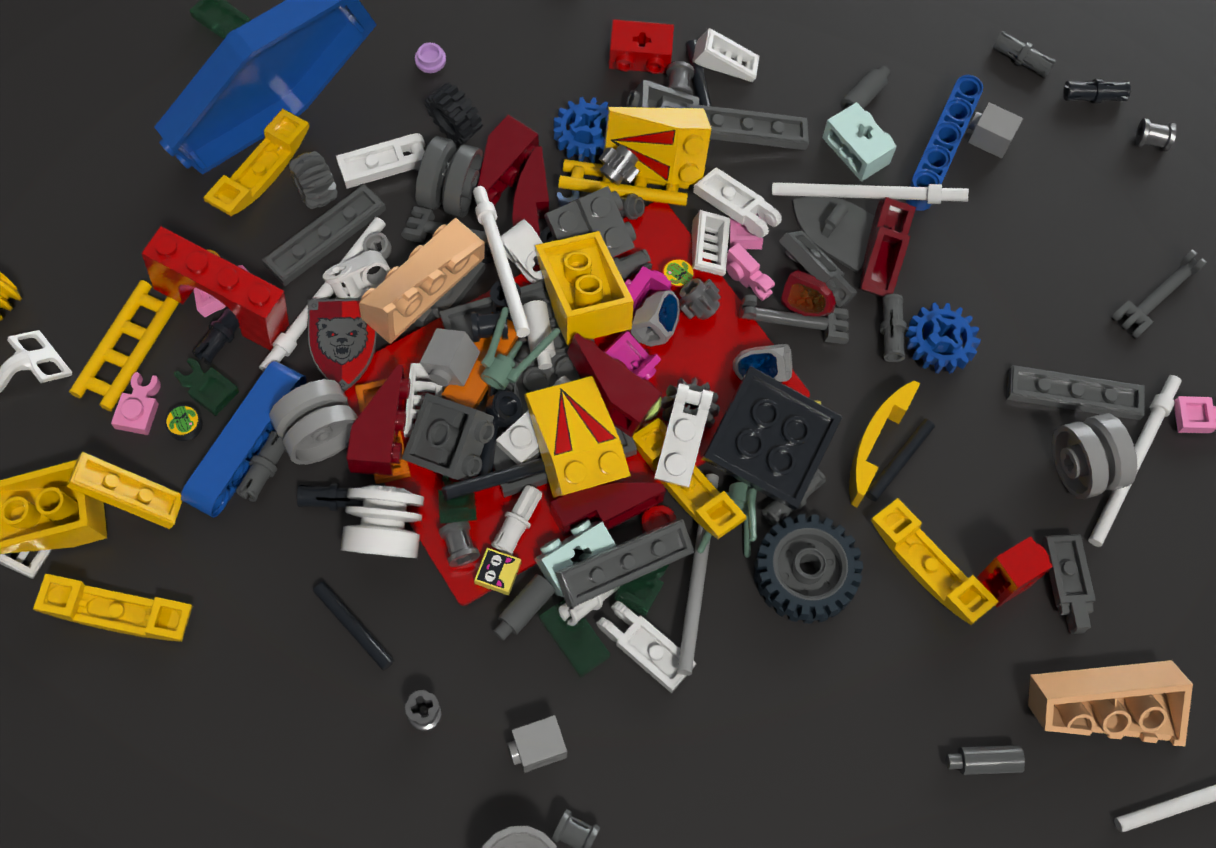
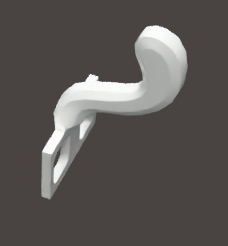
(28, 360)

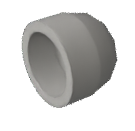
(376, 237)

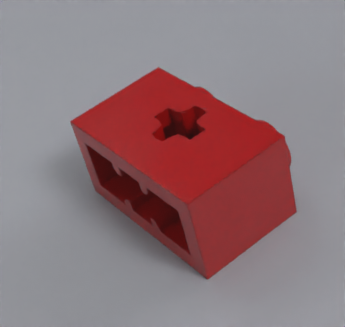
(641, 46)
(1015, 570)

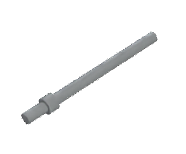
(694, 600)

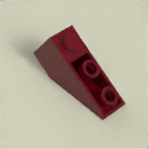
(506, 156)
(623, 392)
(375, 432)

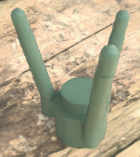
(500, 369)
(745, 498)

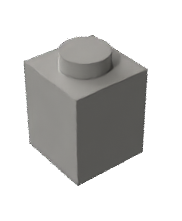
(994, 129)
(449, 357)
(537, 744)

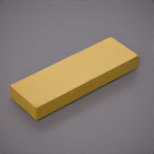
(125, 490)

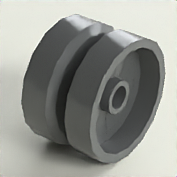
(448, 176)

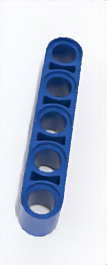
(946, 136)
(243, 437)

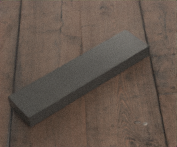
(756, 127)
(324, 235)
(1075, 392)
(624, 562)

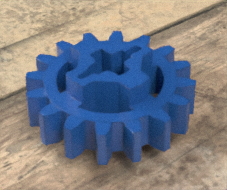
(586, 130)
(943, 339)

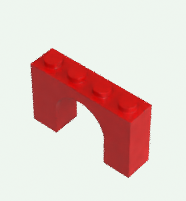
(180, 266)

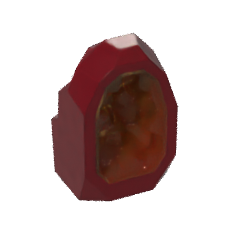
(807, 295)

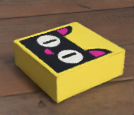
(497, 571)

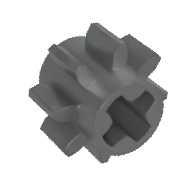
(619, 164)
(699, 299)

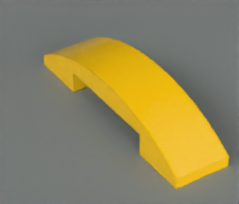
(262, 167)
(861, 470)
(702, 501)
(930, 566)
(112, 610)

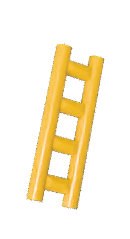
(577, 183)
(131, 363)

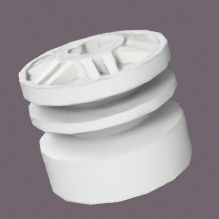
(382, 522)

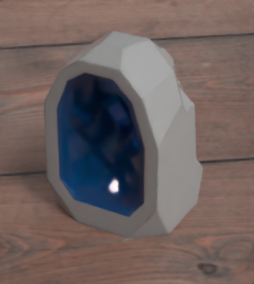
(656, 319)
(770, 360)

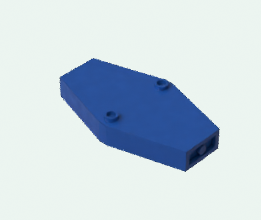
(256, 72)

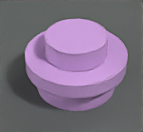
(430, 58)

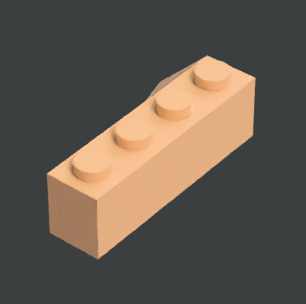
(421, 280)
(1116, 701)

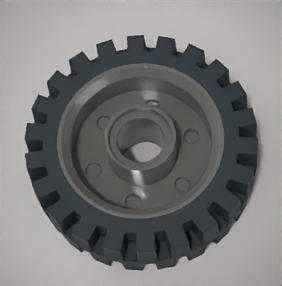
(803, 594)

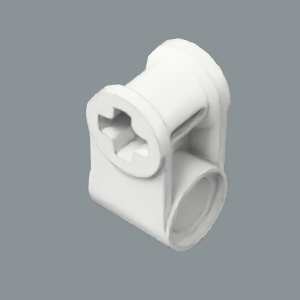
(520, 249)
(355, 275)

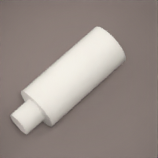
(539, 324)

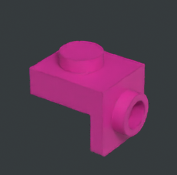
(645, 283)
(633, 355)

